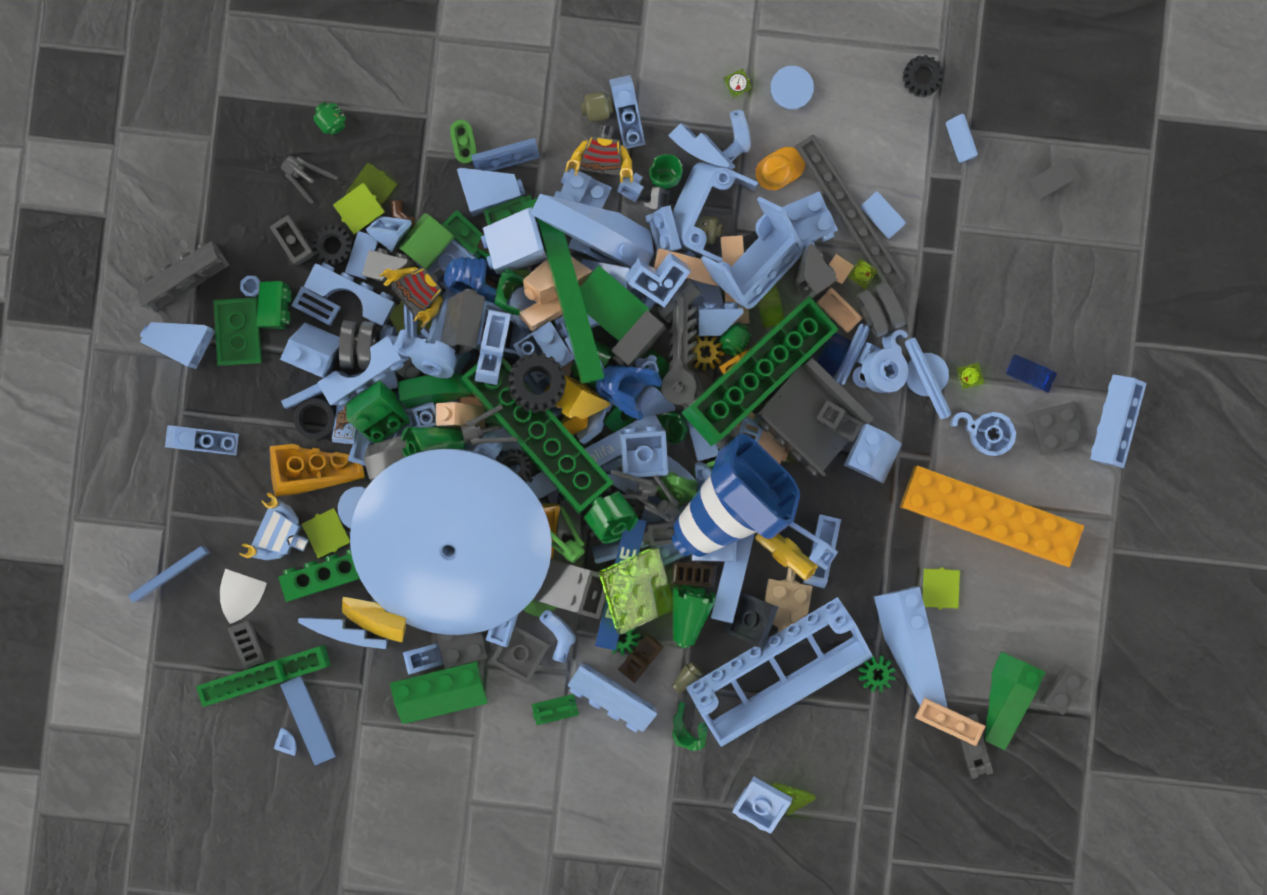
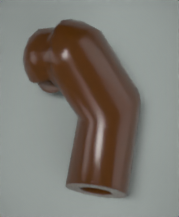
(397, 212)

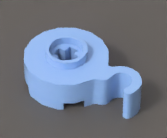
(432, 359)
(892, 359)
(979, 430)

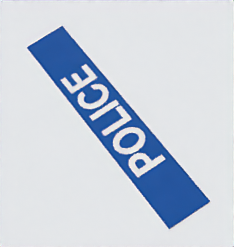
(628, 547)

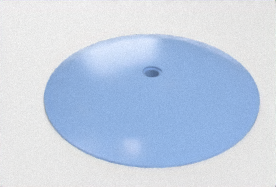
(457, 502)

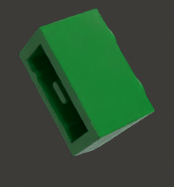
(273, 305)
(376, 412)

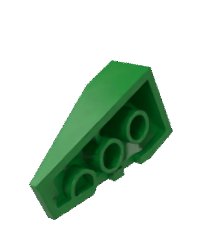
(1010, 695)

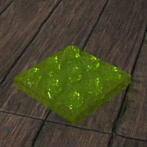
(637, 590)

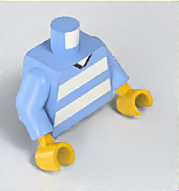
(276, 533)

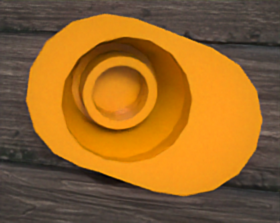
(779, 168)

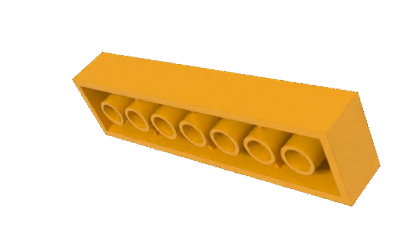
(991, 516)

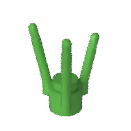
(570, 550)

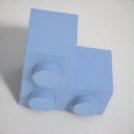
(660, 283)

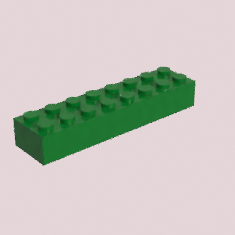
(759, 371)
(543, 440)

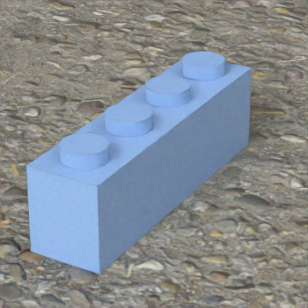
(1118, 421)

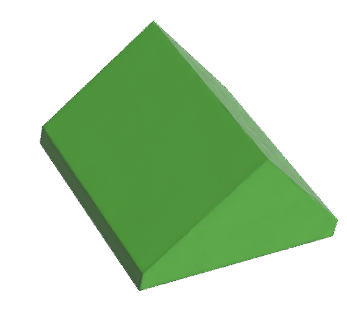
(426, 241)

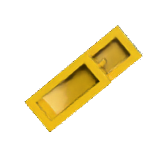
(374, 618)

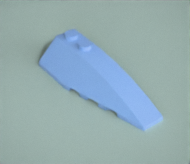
(598, 229)
(911, 642)

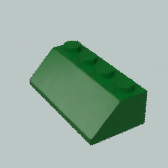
(438, 692)

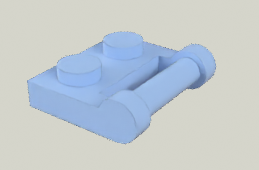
(664, 229)

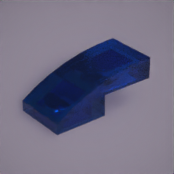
(1031, 373)

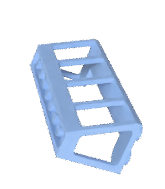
(789, 688)

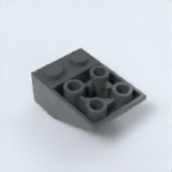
(572, 589)

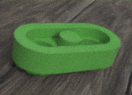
(463, 142)

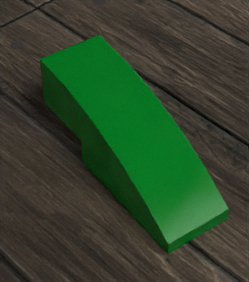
(431, 389)

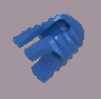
(469, 274)
(624, 384)

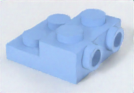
(583, 189)
(811, 219)
(644, 451)
(761, 805)

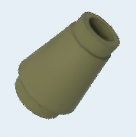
(687, 676)

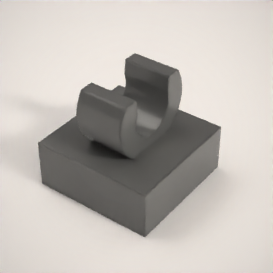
(659, 198)

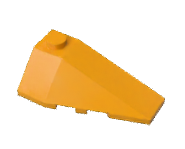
(305, 470)

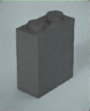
(462, 321)
(638, 340)

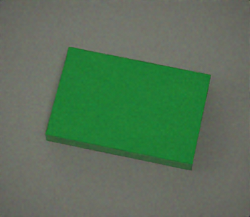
(611, 303)
(237, 331)

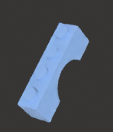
(326, 282)
(340, 386)

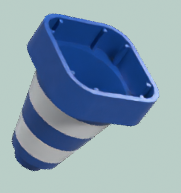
(740, 497)

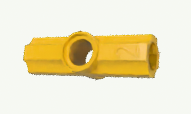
(789, 555)

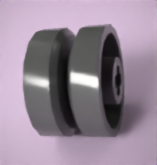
(881, 309)
(356, 344)

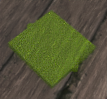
(376, 182)

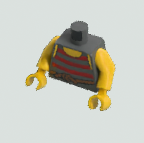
(602, 157)
(417, 290)

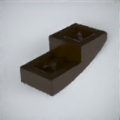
(640, 658)

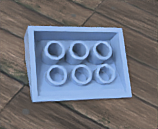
(613, 697)

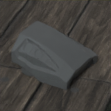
(382, 455)

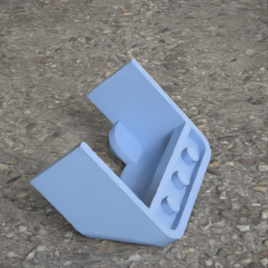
(692, 198)
(763, 261)

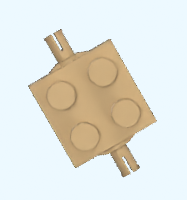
(791, 599)

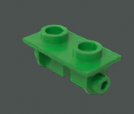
(555, 709)

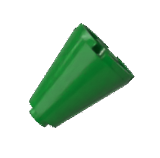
(431, 438)
(690, 613)

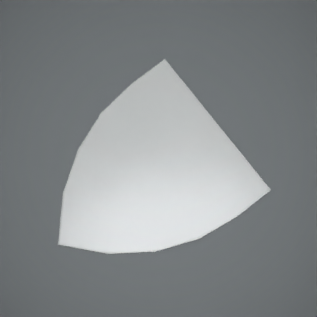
(239, 595)

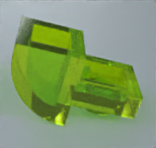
(770, 308)

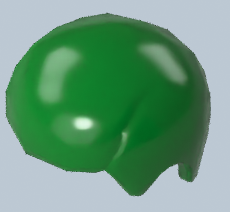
(666, 171)
(674, 425)

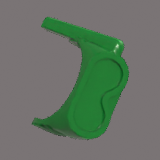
(507, 277)
(682, 737)

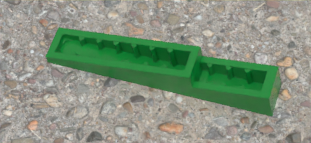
(263, 675)

